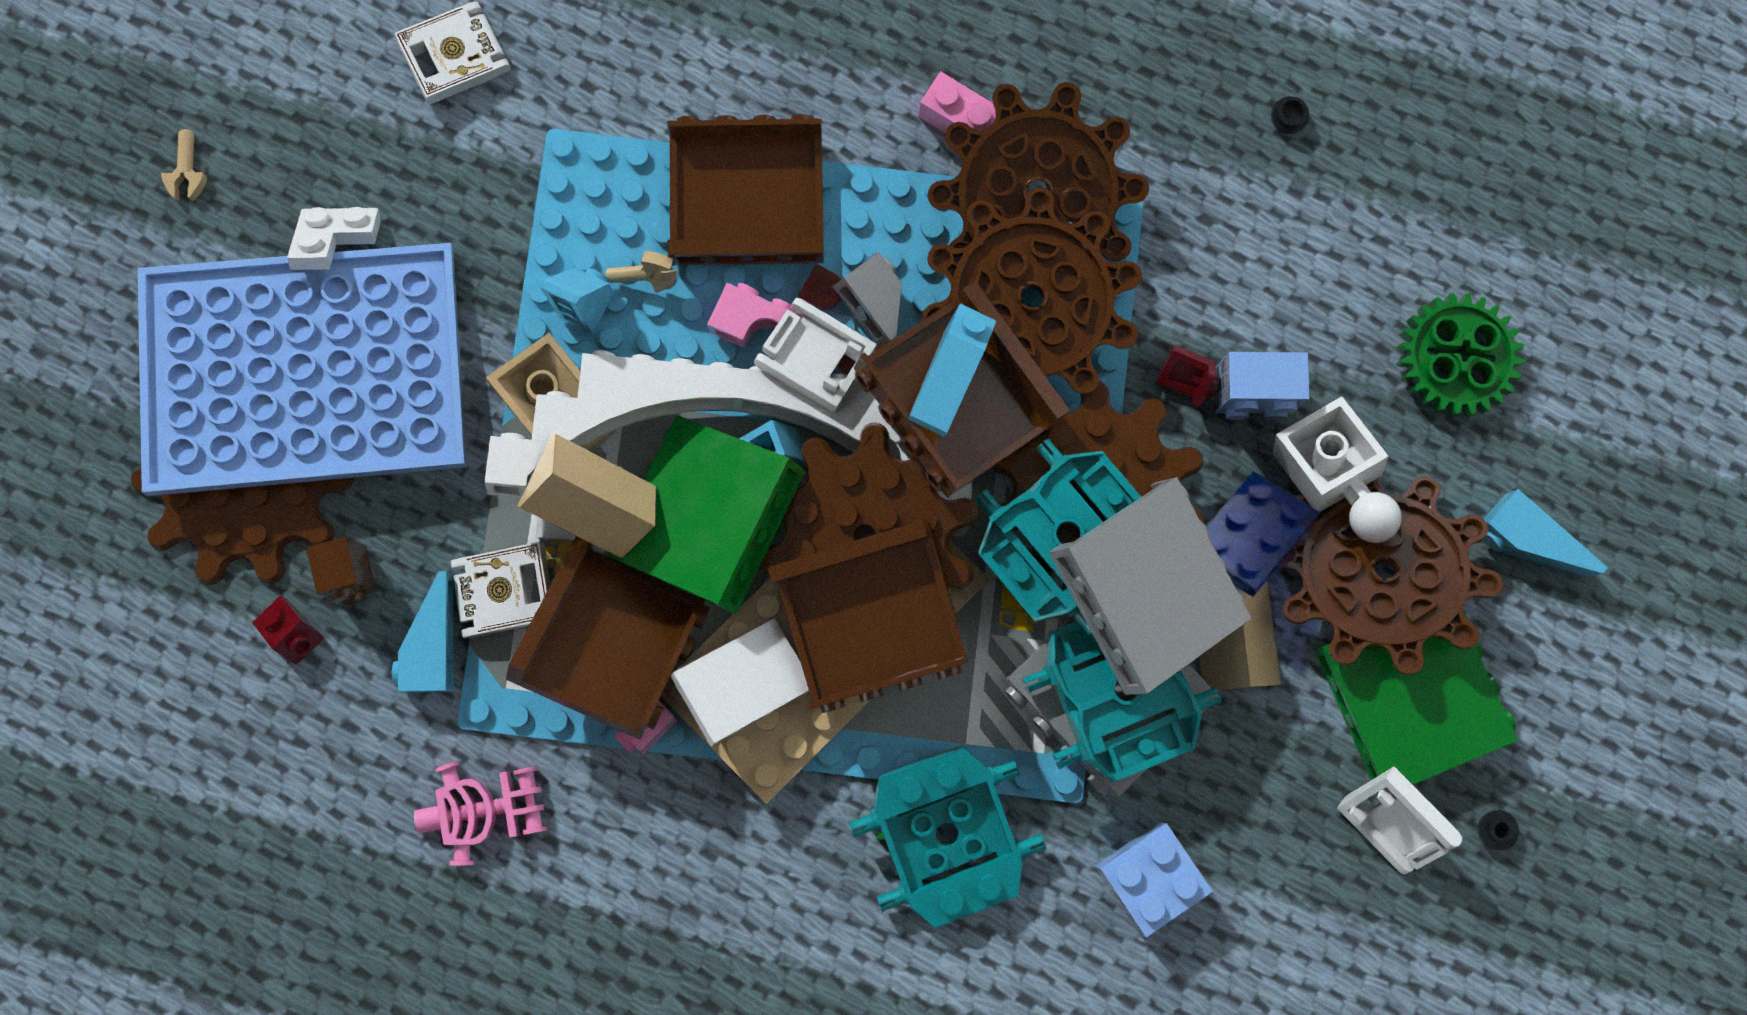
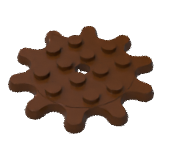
(1043, 147)
(1059, 263)
(1125, 439)
(872, 491)
(243, 524)
(1405, 610)

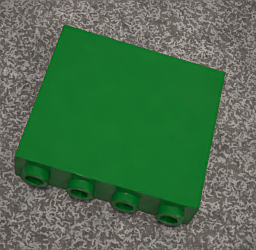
(713, 512)
(1420, 719)

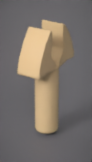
(184, 169)
(654, 269)

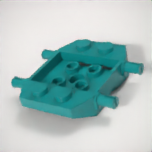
(1039, 516)
(1096, 710)
(980, 831)

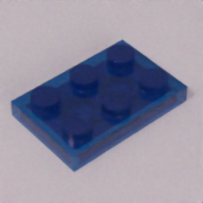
(1258, 531)

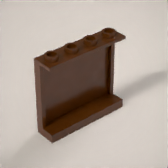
(746, 191)
(999, 414)
(871, 616)
(607, 640)

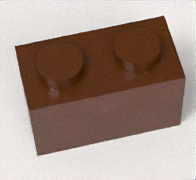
(341, 570)

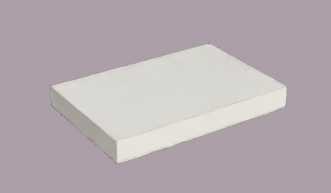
(741, 682)

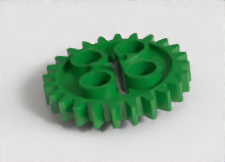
(1461, 322)

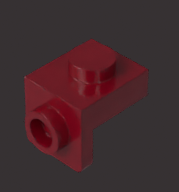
(1189, 375)
(287, 630)

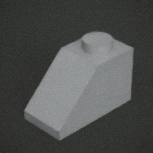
(873, 297)

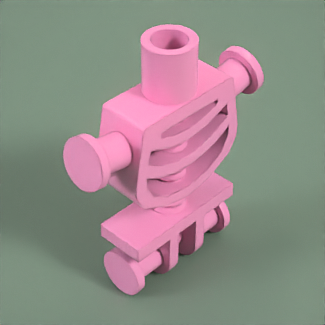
(452, 819)

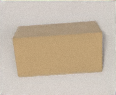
(538, 371)
(590, 497)
(1246, 655)

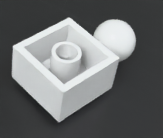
(1335, 458)

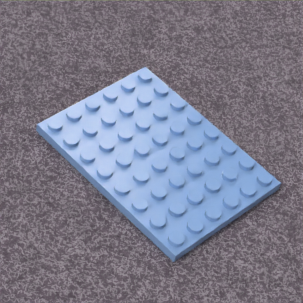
(299, 371)

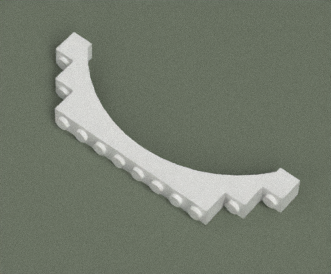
(639, 388)

